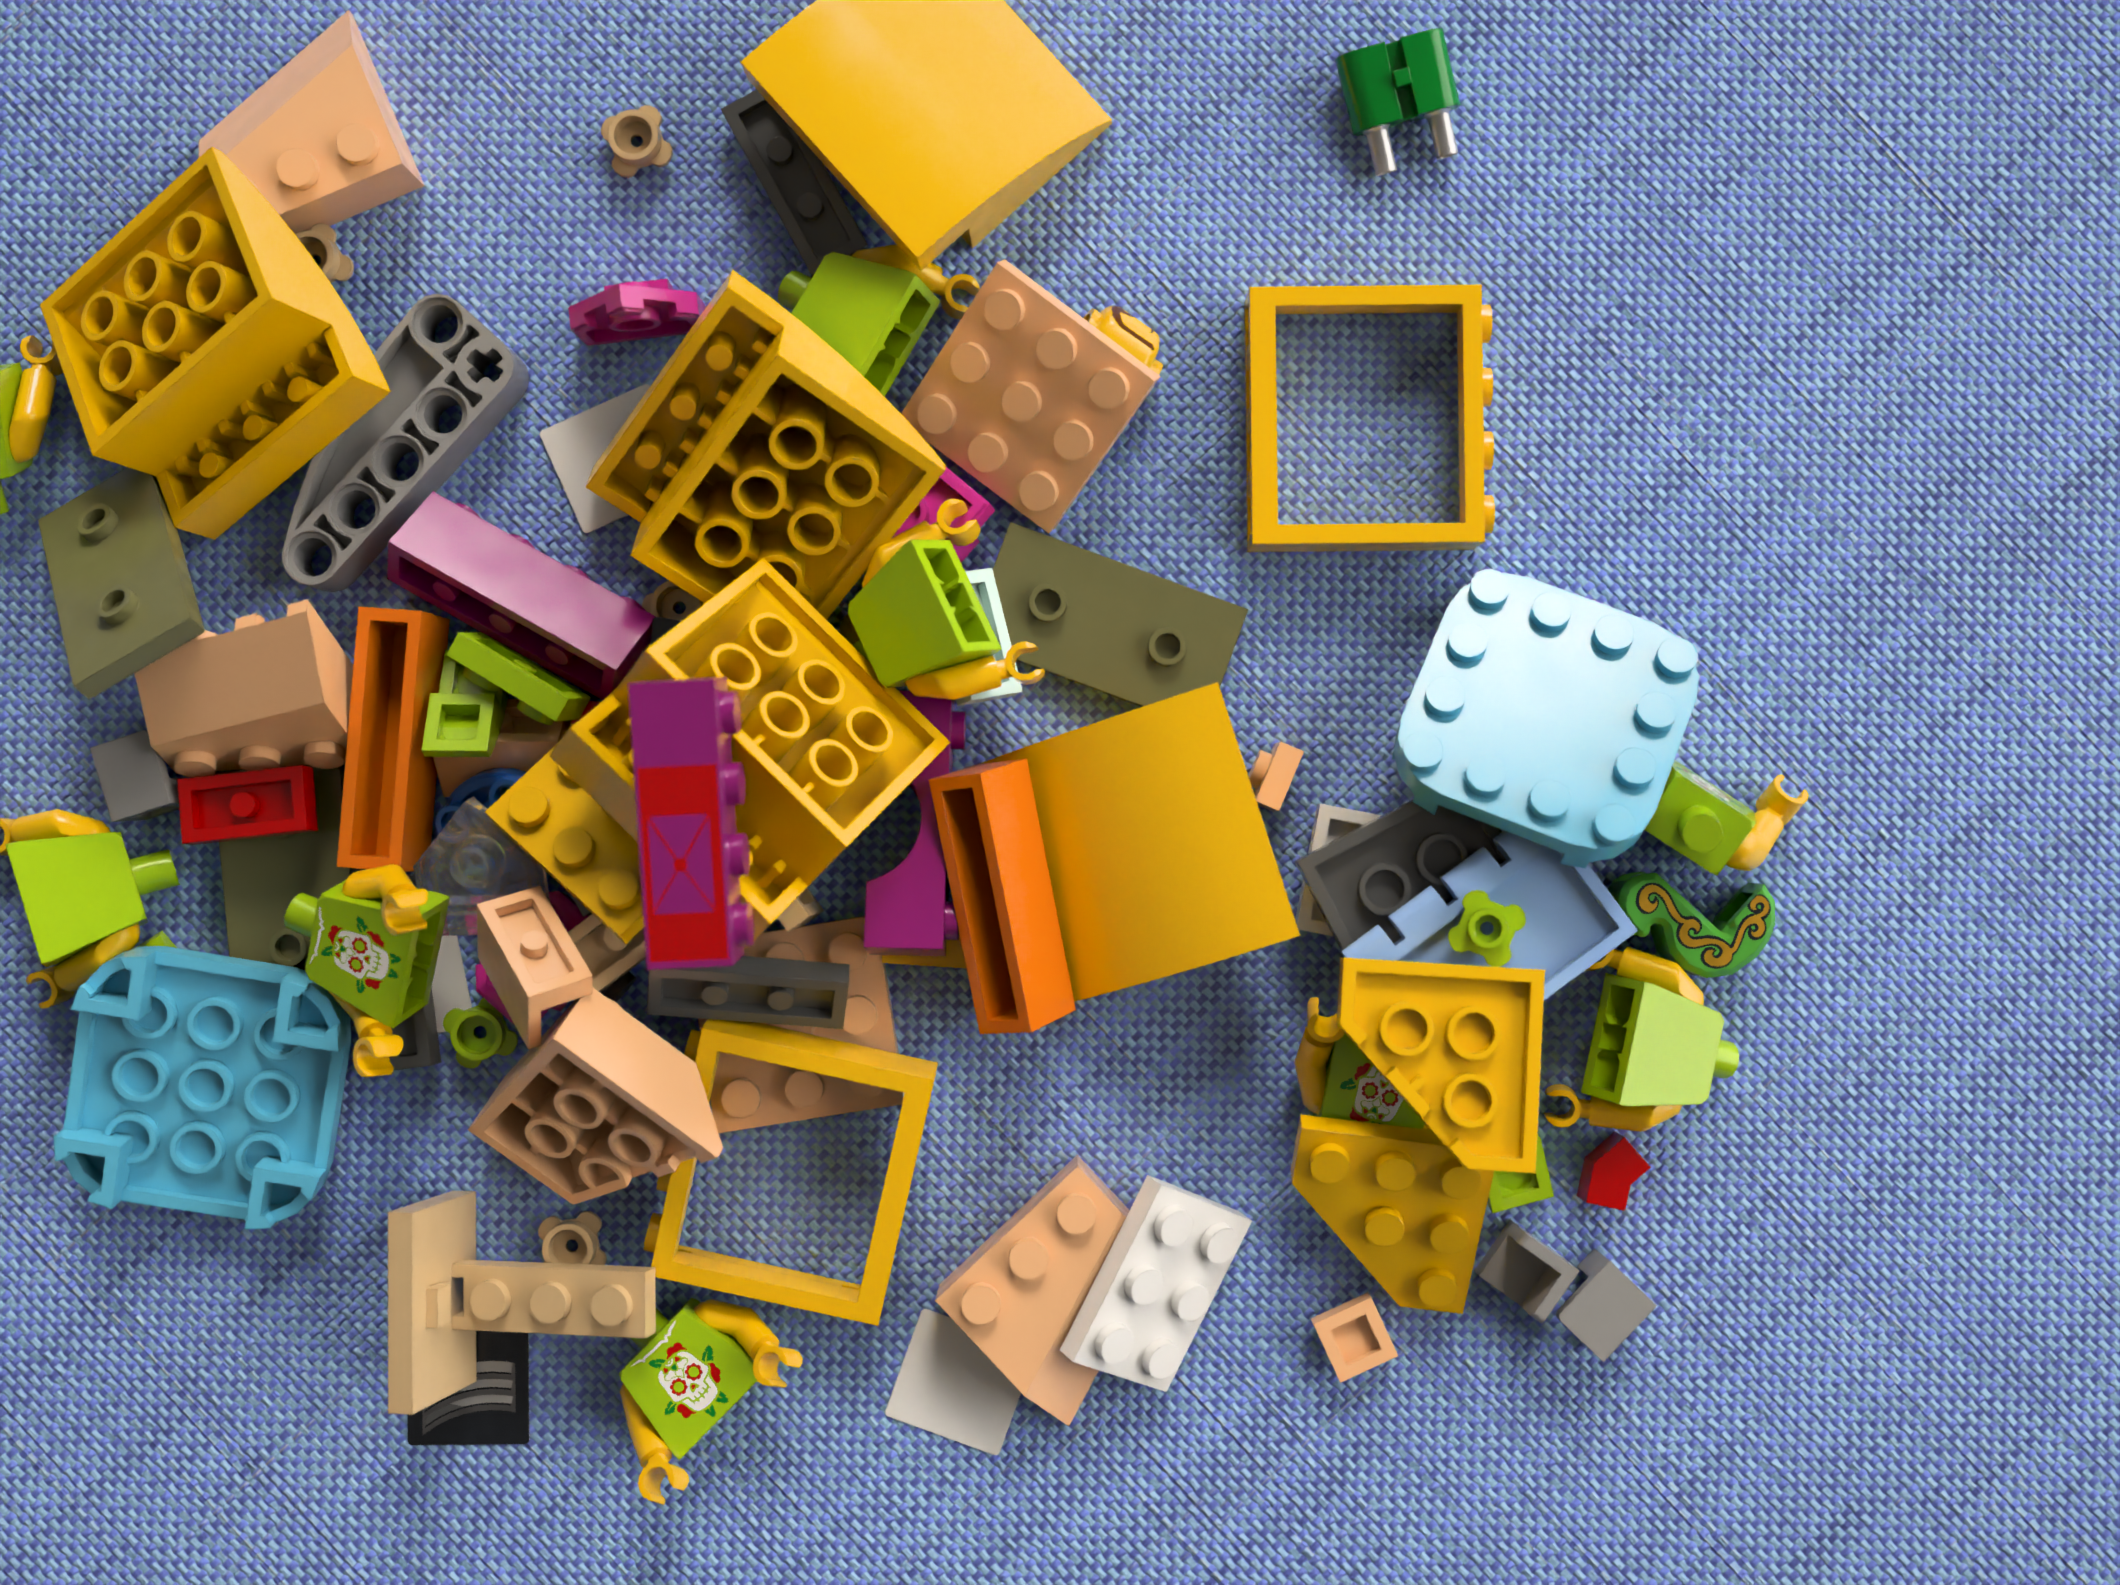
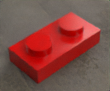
(247, 805)

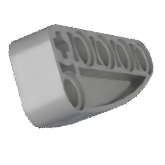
(364, 458)

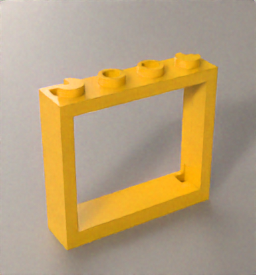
(1474, 393)
(771, 1282)

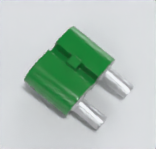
(1399, 85)

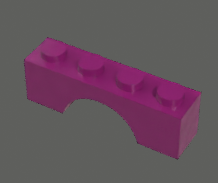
(910, 904)

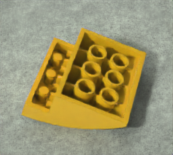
(927, 111)
(210, 348)
(763, 451)
(815, 736)
(1155, 844)

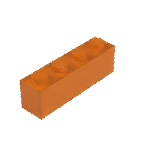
(386, 775)
(1002, 896)

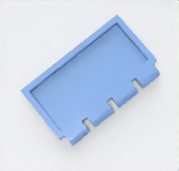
(1566, 911)

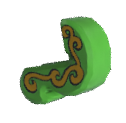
(1686, 935)

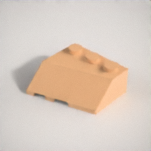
(320, 134)
(251, 697)
(599, 1105)
(1030, 1282)

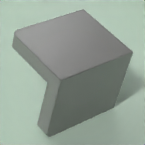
(134, 779)
(1526, 1271)
(1604, 1306)

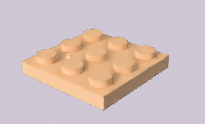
(1028, 396)
(762, 1093)

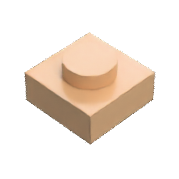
(1273, 774)
(1354, 1337)

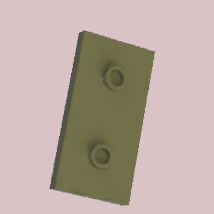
(118, 580)
(1111, 621)
(269, 871)

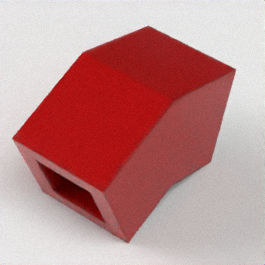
(1610, 1172)

